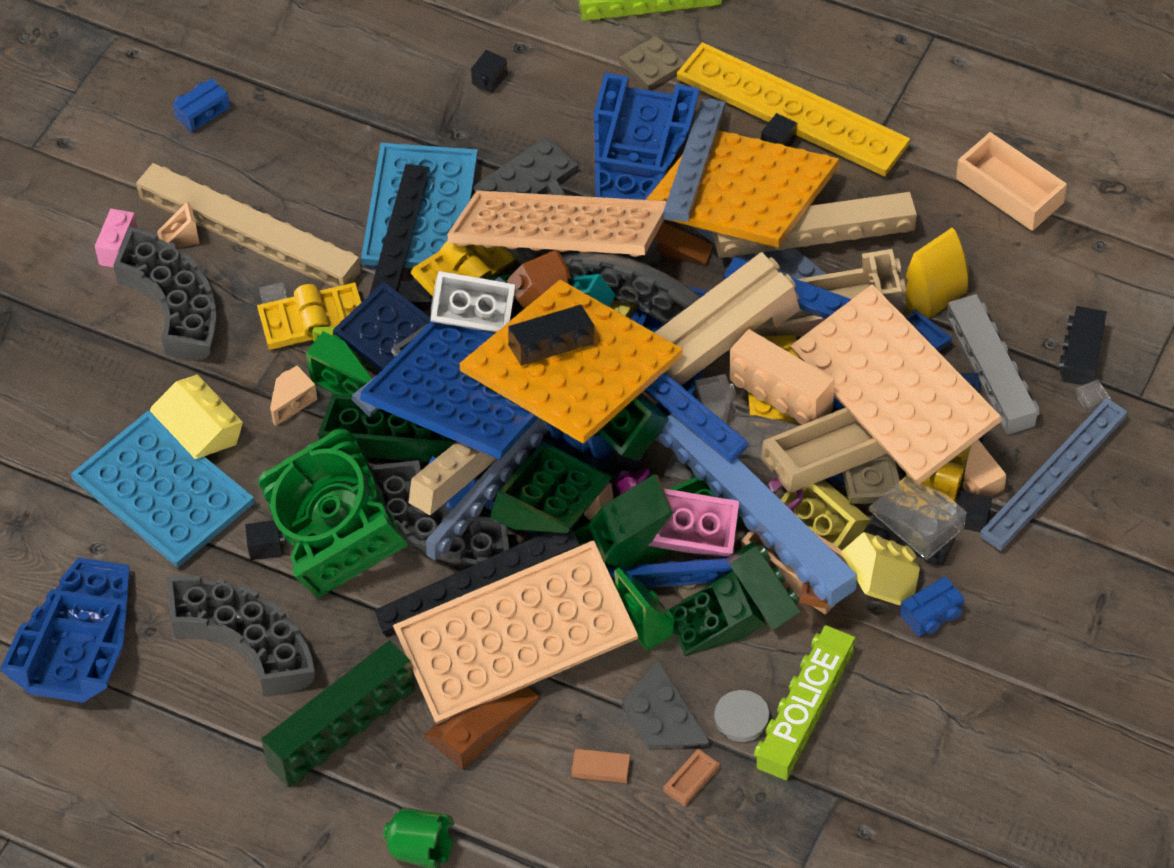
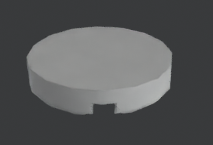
(741, 715)

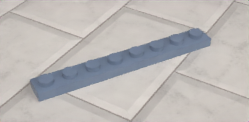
(694, 160)
(1053, 474)
(484, 489)

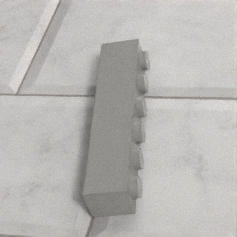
(991, 361)

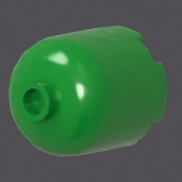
(419, 837)

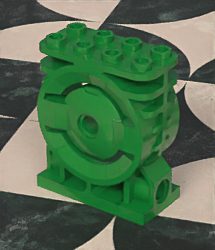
(329, 523)

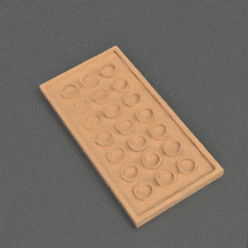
(558, 223)
(897, 384)
(515, 632)

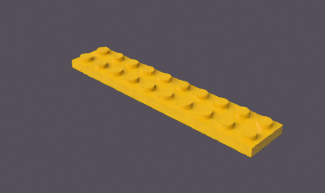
(816, 117)

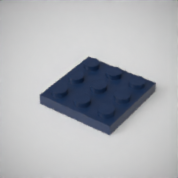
(379, 325)

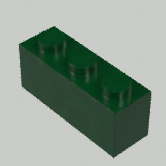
(764, 584)

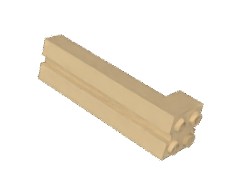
(878, 269)
(726, 313)
(819, 450)

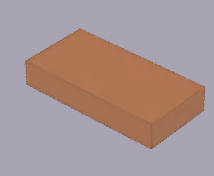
(600, 766)
(691, 777)

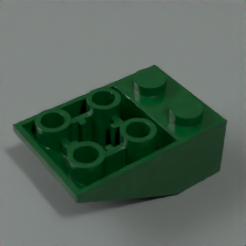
(630, 522)
(716, 616)

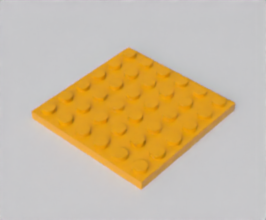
(754, 188)
(581, 386)

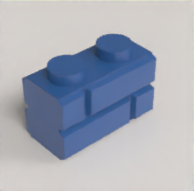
(201, 104)
(932, 607)

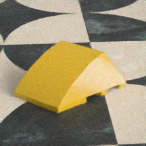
(936, 275)

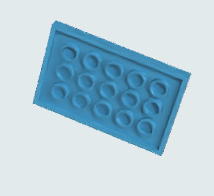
(444, 199)
(162, 489)

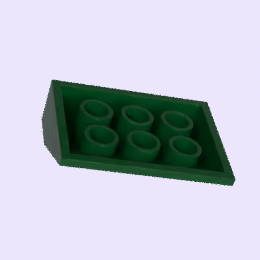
(548, 492)

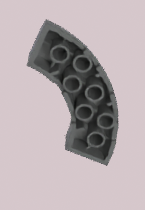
(635, 282)
(177, 289)
(480, 540)
(245, 624)

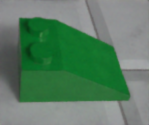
(335, 366)
(643, 607)

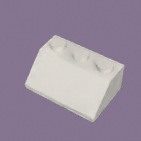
(471, 302)

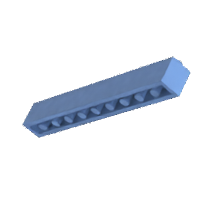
(764, 514)

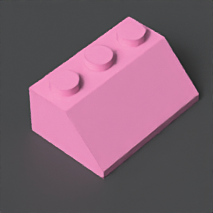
(698, 525)

